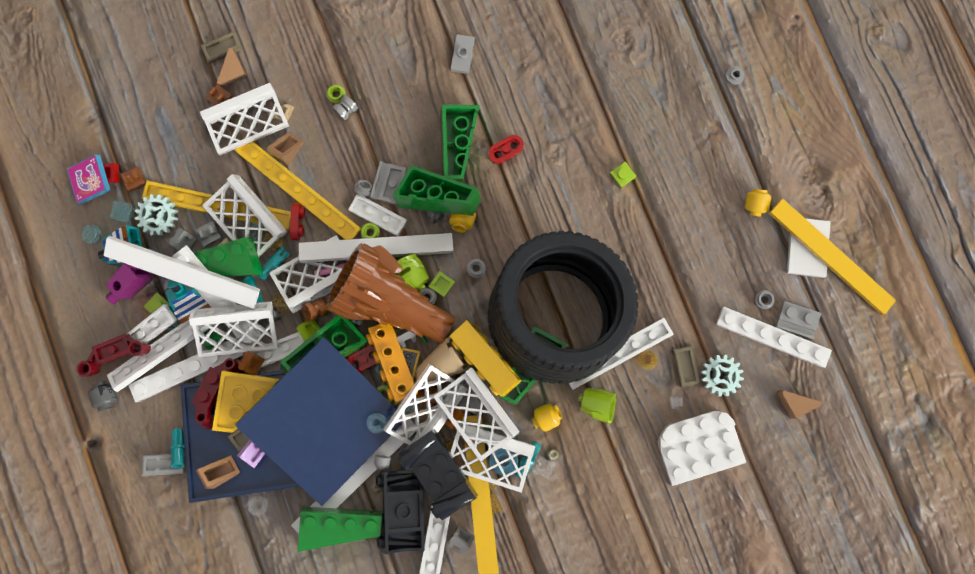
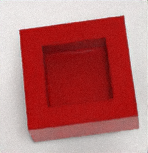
(112, 172)

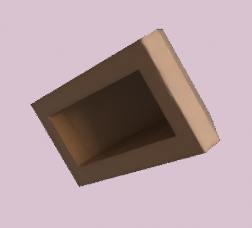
(231, 69)
(285, 148)
(796, 404)
(218, 472)

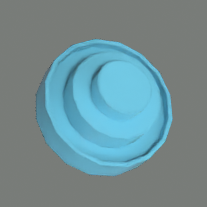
(507, 466)

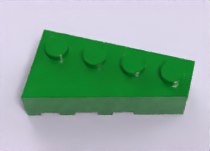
(457, 130)
(338, 333)
(527, 382)
(336, 526)

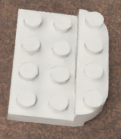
(699, 446)

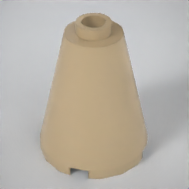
(446, 359)

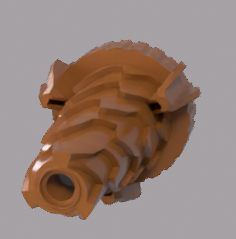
(374, 291)

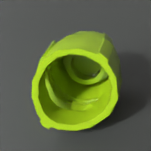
(413, 271)
(598, 404)

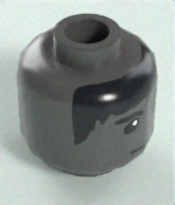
(102, 396)

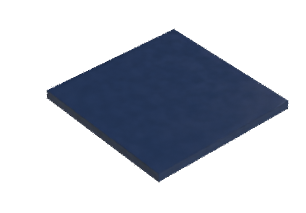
(318, 421)
(209, 446)

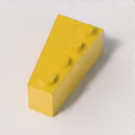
(484, 358)

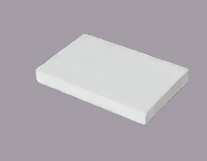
(803, 261)

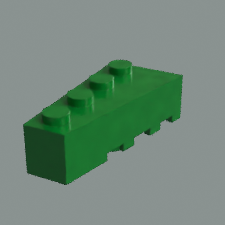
(436, 193)
(232, 258)

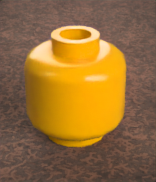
(757, 202)
(461, 223)
(547, 417)

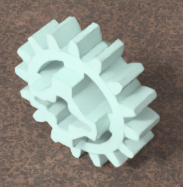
(148, 212)
(716, 372)

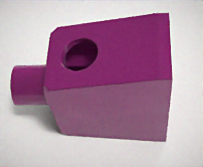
(127, 283)

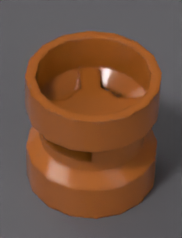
(313, 310)

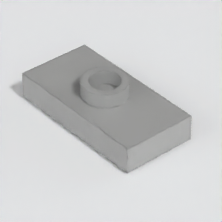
(462, 54)
(159, 465)

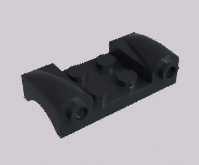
(438, 474)
(401, 512)

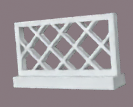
(236, 106)
(252, 203)
(309, 294)
(228, 315)
(490, 403)
(436, 415)
(513, 445)

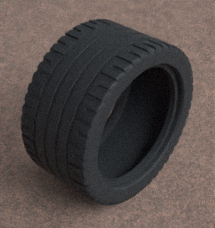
(594, 266)

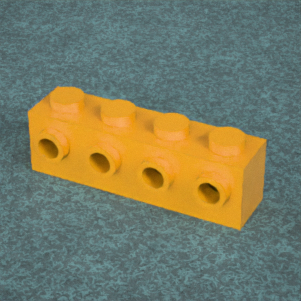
(392, 361)

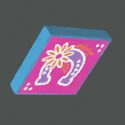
(88, 179)

